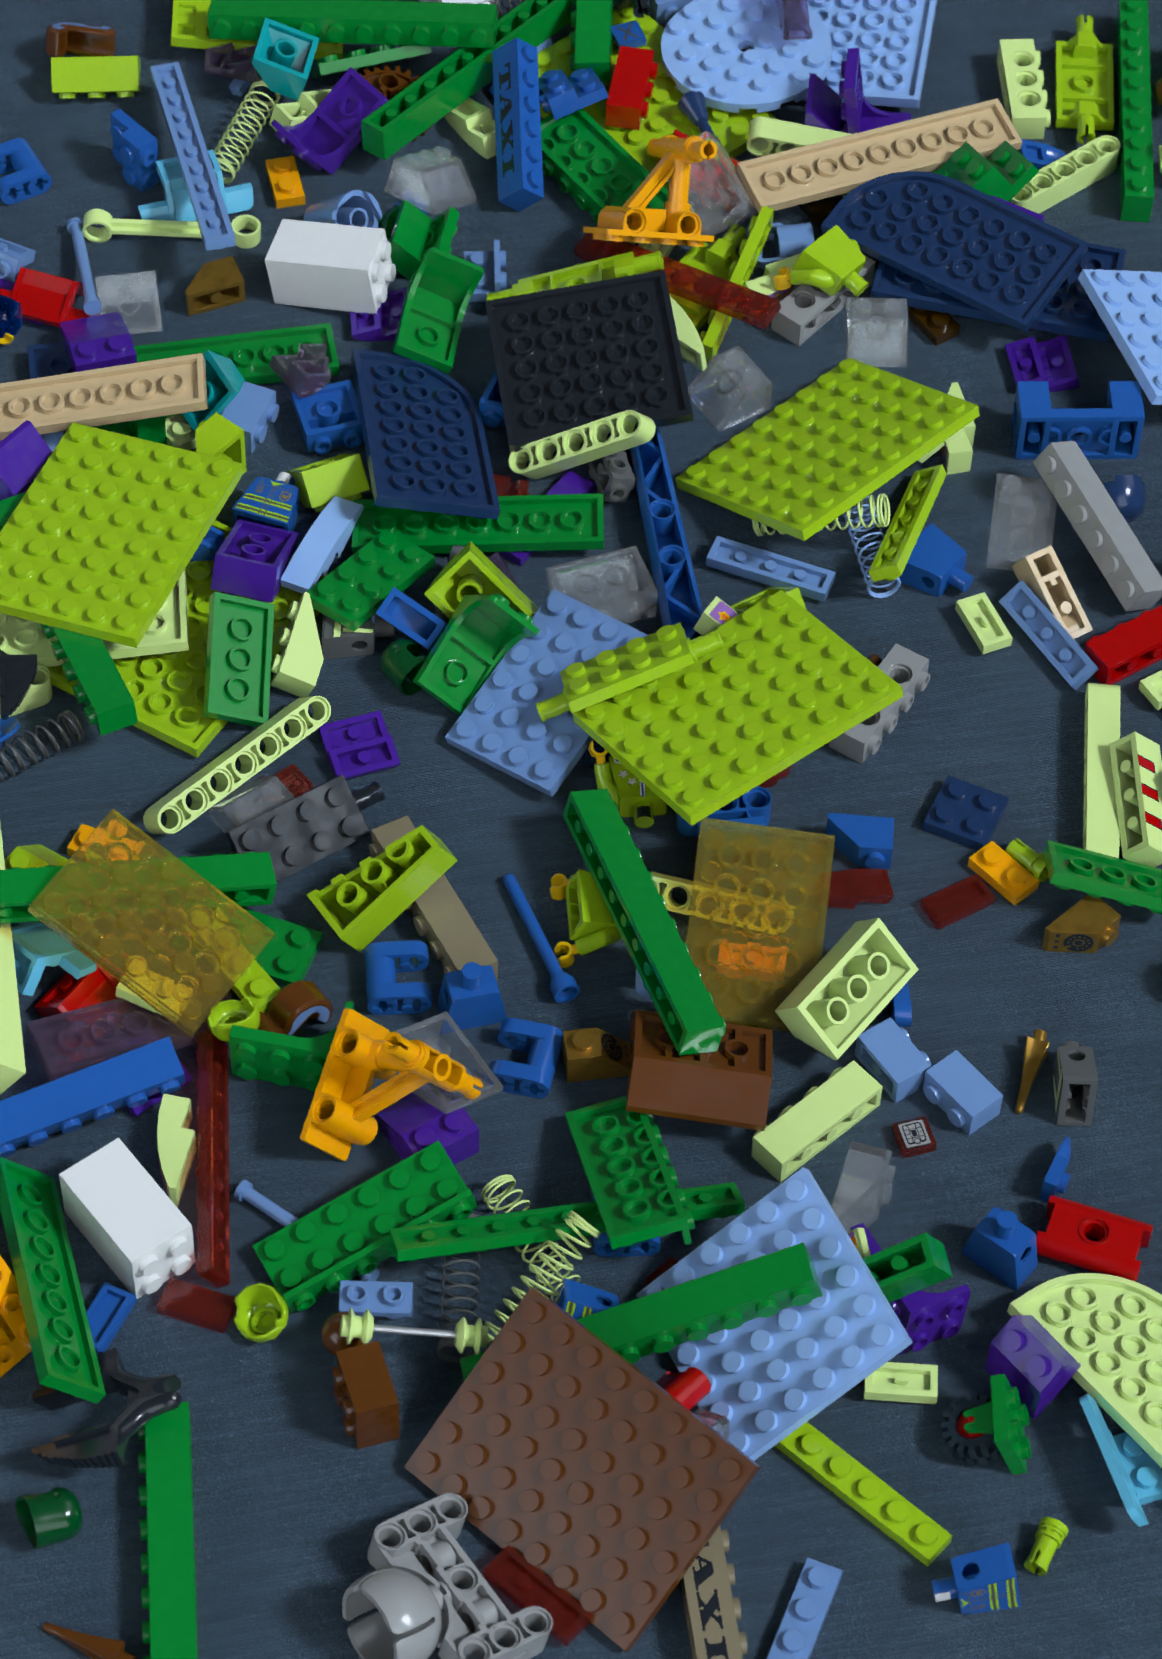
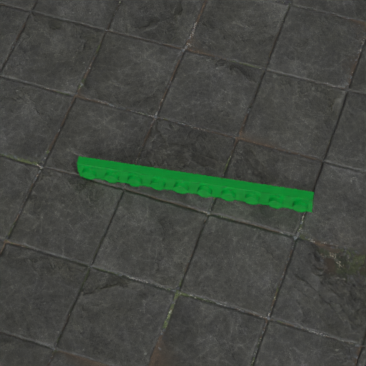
(537, 1225)

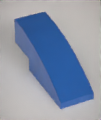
(411, 619)

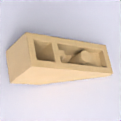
(1050, 583)

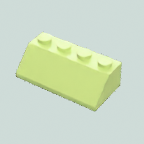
(847, 988)

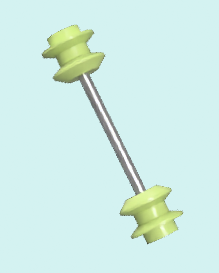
(464, 1334)

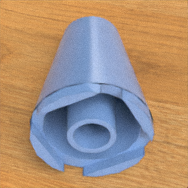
(347, 208)

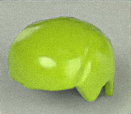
(230, 1013)
(260, 1313)

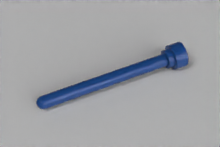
(563, 986)

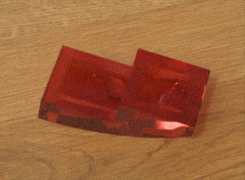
(857, 885)

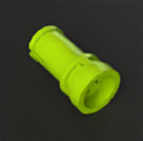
(1029, 859)
(1048, 1539)

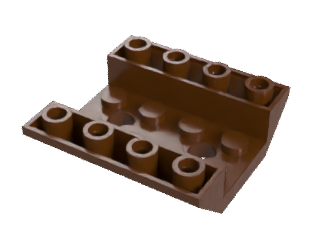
(708, 1087)

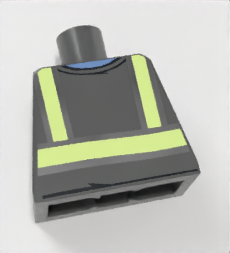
(343, 642)
(1074, 1067)

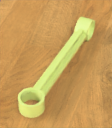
(163, 228)

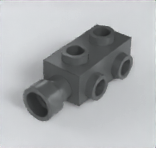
(613, 476)

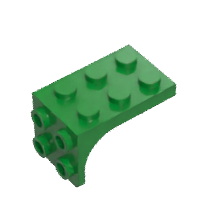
(436, 308)
(472, 648)
(279, 1056)

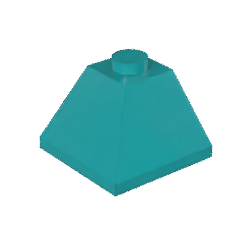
(284, 58)

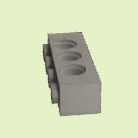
(811, 308)
(912, 674)

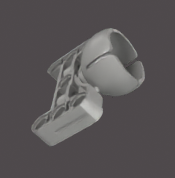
(421, 1596)

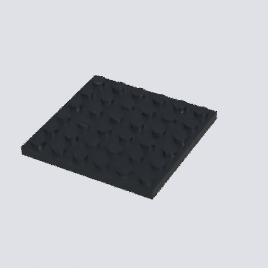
(587, 356)

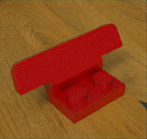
(46, 297)
(75, 993)

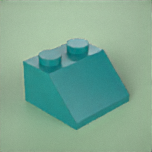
(222, 386)

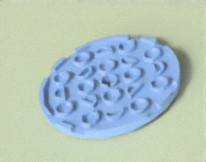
(705, 54)

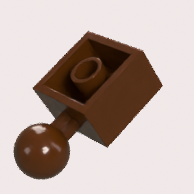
(362, 1387)

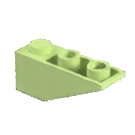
(301, 651)

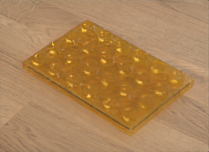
(757, 915)
(151, 922)

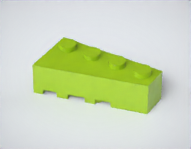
(382, 887)

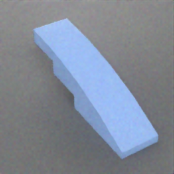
(321, 544)

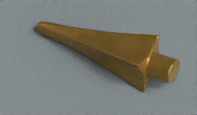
(1034, 1056)

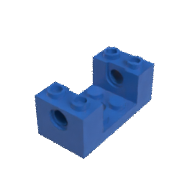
(1106, 431)

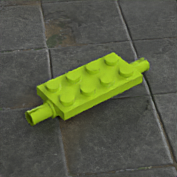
(1084, 83)
(714, 259)
(598, 270)
(627, 668)

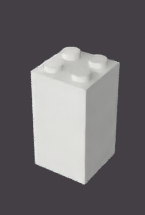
(330, 266)
(127, 1218)

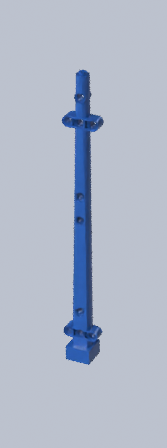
(678, 591)

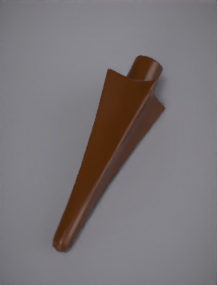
(91, 1645)

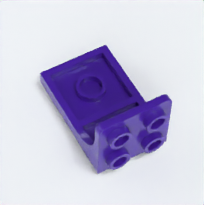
(856, 109)
(335, 125)
(926, 1314)

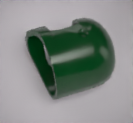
(402, 660)
(55, 1516)

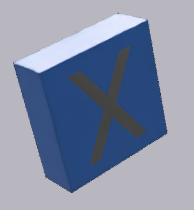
(628, 35)

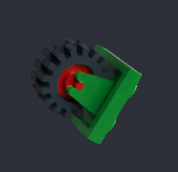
(987, 1426)

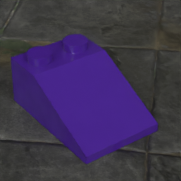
(98, 342)
(253, 561)
(415, 1124)

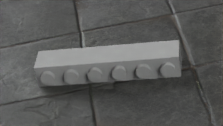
(1100, 525)

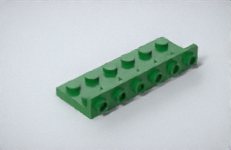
(591, 164)
(629, 1173)
(353, 1230)

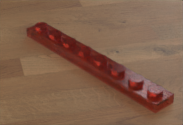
(693, 283)
(213, 1160)

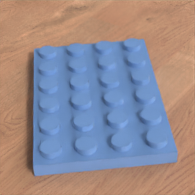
(503, 719)

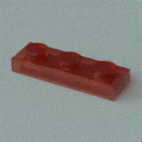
(530, 1587)

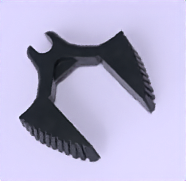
(16, 677)
(105, 1444)

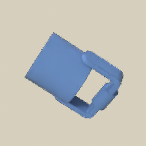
(788, 241)

